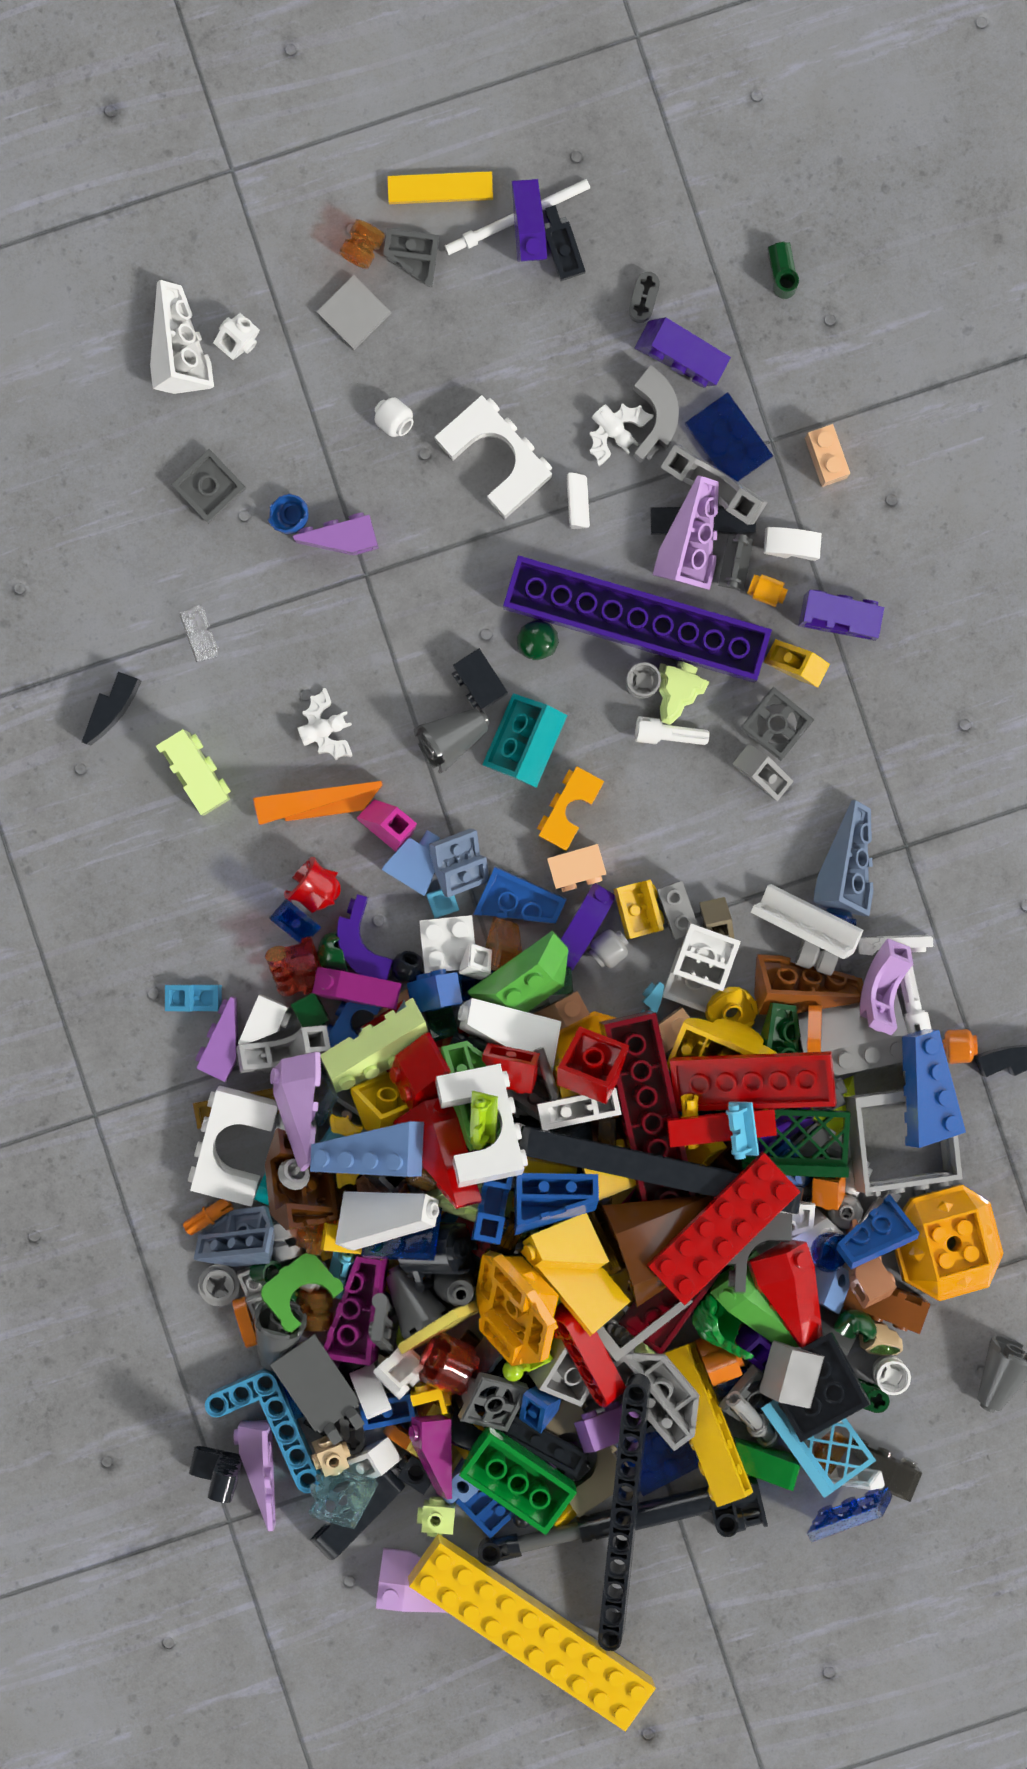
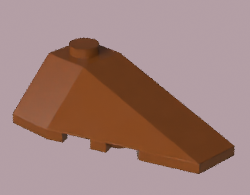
(786, 983)

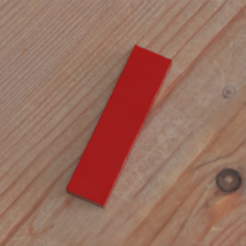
(715, 1128)

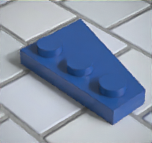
(519, 899)
(878, 1234)

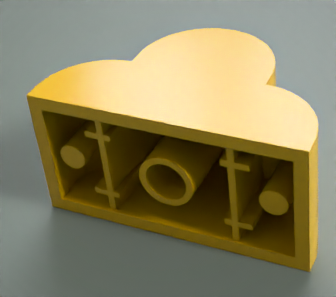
(719, 1038)

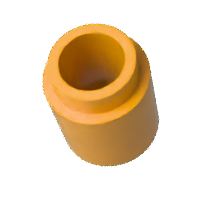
(767, 590)

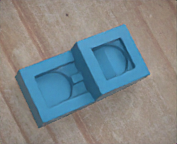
(193, 997)

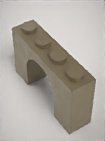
(599, 1481)

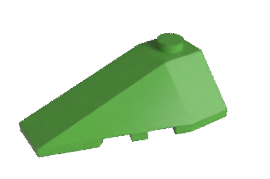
(752, 1307)

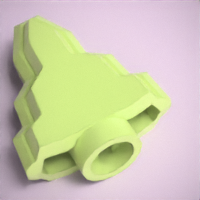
(678, 688)

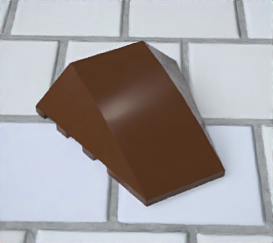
(313, 1204)
(644, 1231)

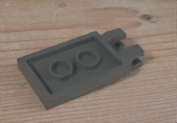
(318, 1387)

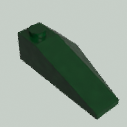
(782, 1029)

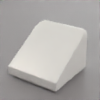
(476, 962)

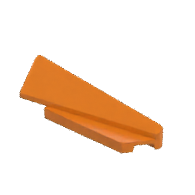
(315, 802)

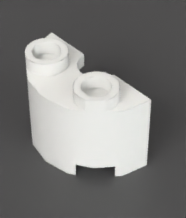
(399, 1371)

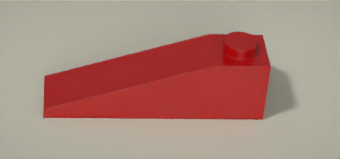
(440, 1143)
(790, 1285)

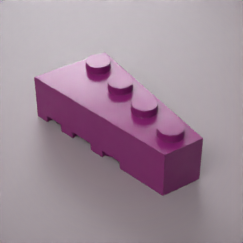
(349, 1334)

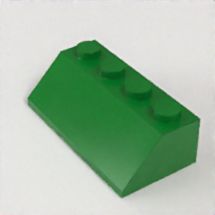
(518, 1479)

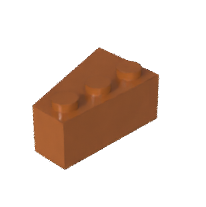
(901, 1308)

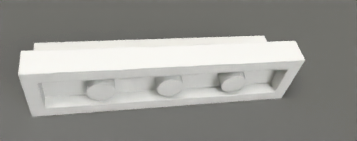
(808, 922)

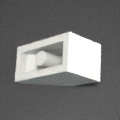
(265, 1019)
(374, 1459)

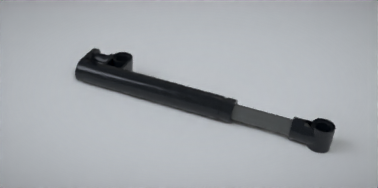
(654, 1512)

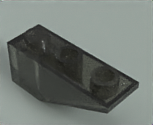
(898, 1475)

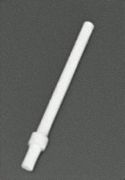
(471, 238)

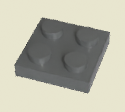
(208, 486)

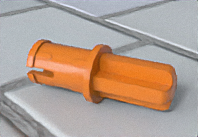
(207, 1216)

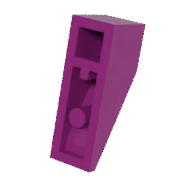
(356, 988)
(432, 1443)

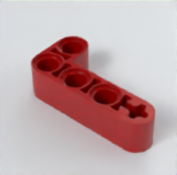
(589, 1358)

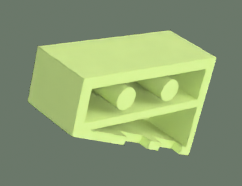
(195, 771)

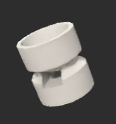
(891, 1375)

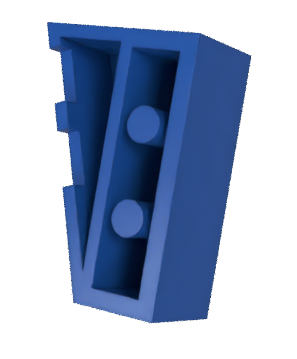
(551, 1198)

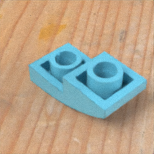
(653, 996)

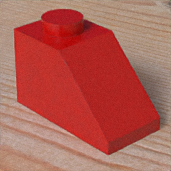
(519, 1064)

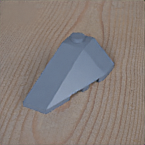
(844, 874)

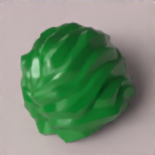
(718, 1325)

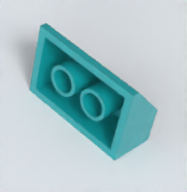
(525, 739)

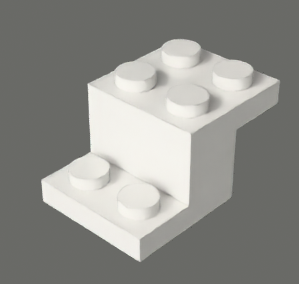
(700, 967)

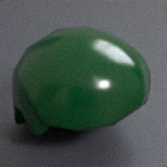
(537, 640)
(329, 955)
(856, 1322)

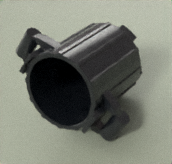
(451, 1256)

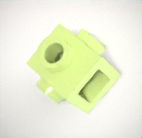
(436, 1507)

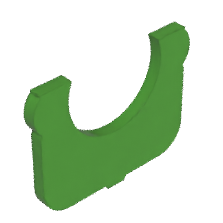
(303, 1271)

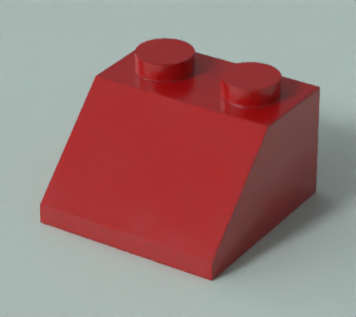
(592, 1065)
(416, 1070)

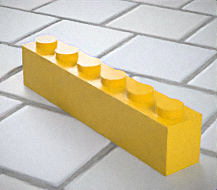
(712, 1438)

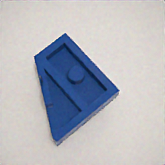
(486, 1513)

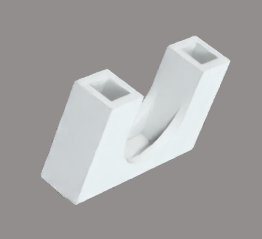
(483, 421)
(504, 1156)
(211, 1173)

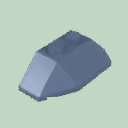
(238, 1238)

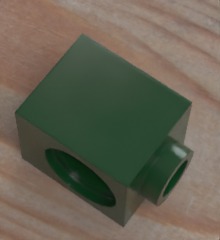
(310, 1011)

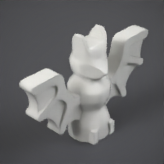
(612, 426)
(319, 729)

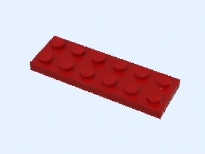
(763, 1079)
(723, 1228)

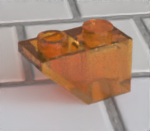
(503, 941)

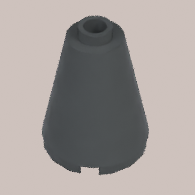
(451, 737)
(455, 1288)
(412, 1308)
(271, 1337)
(1002, 1373)

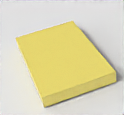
(440, 1325)

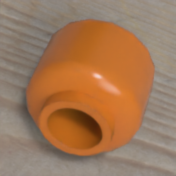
(960, 1046)

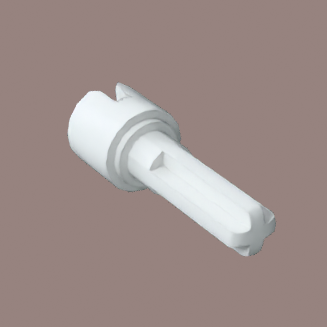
(652, 731)
(914, 1012)

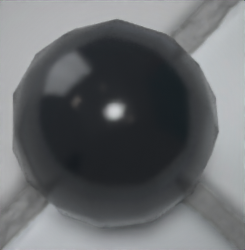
(407, 966)

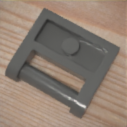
(385, 1325)

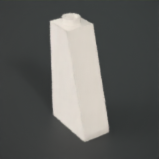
(510, 1027)
(379, 1217)

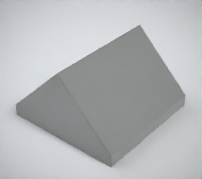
(791, 1375)

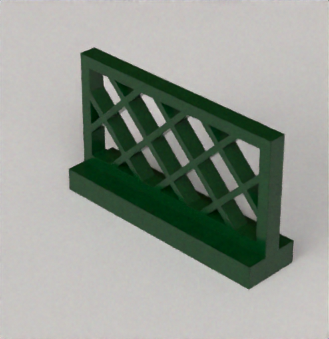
(813, 1165)

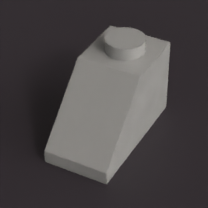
(763, 772)

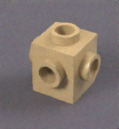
(330, 1457)

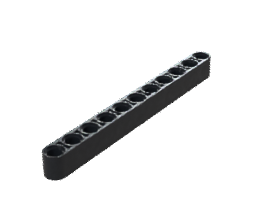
(631, 1163)
(628, 1502)

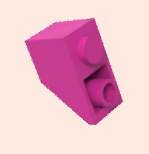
(387, 823)

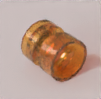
(363, 241)
(317, 1306)

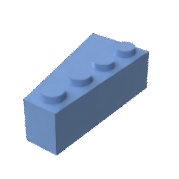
(381, 1151)

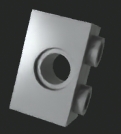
(676, 908)

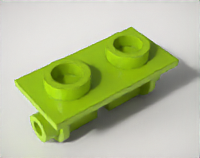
(483, 1119)

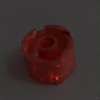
(448, 1364)

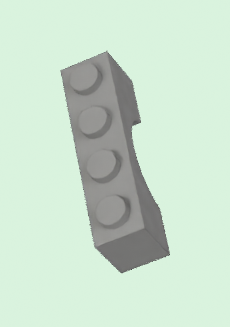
(731, 494)

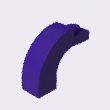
(586, 922)
(354, 950)

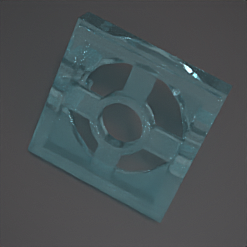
(361, 1485)

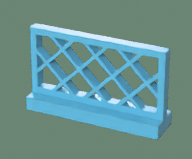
(805, 1456)

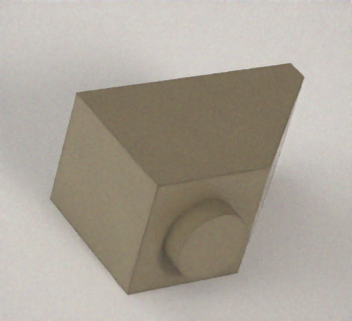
(717, 917)

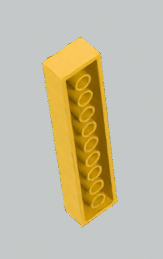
(531, 1632)

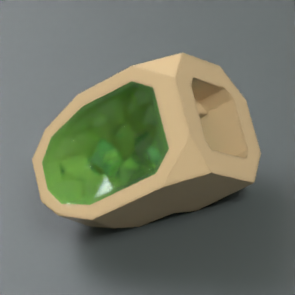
(885, 1343)

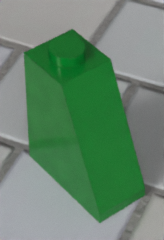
(768, 1463)

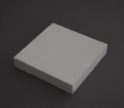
(354, 312)

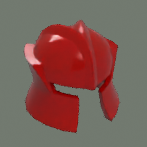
(316, 886)

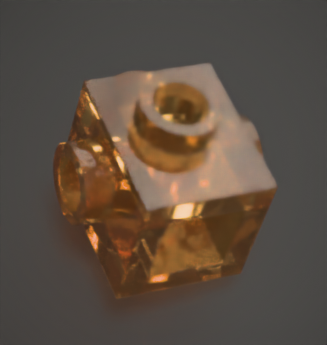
(311, 1238)

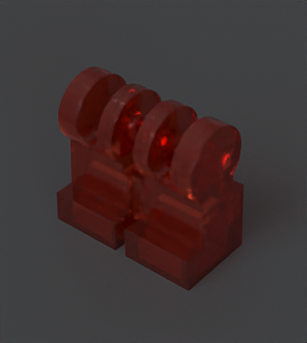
(294, 967)

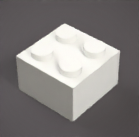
(445, 941)

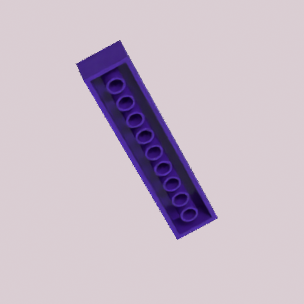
(637, 619)

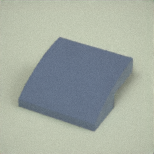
(459, 862)

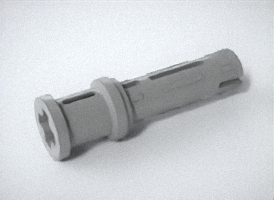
(757, 1424)

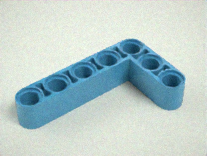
(275, 1419)

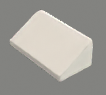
(578, 501)
(866, 1479)

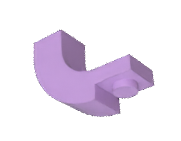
(881, 985)

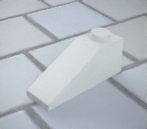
(576, 1110)

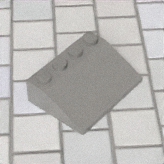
(852, 1041)

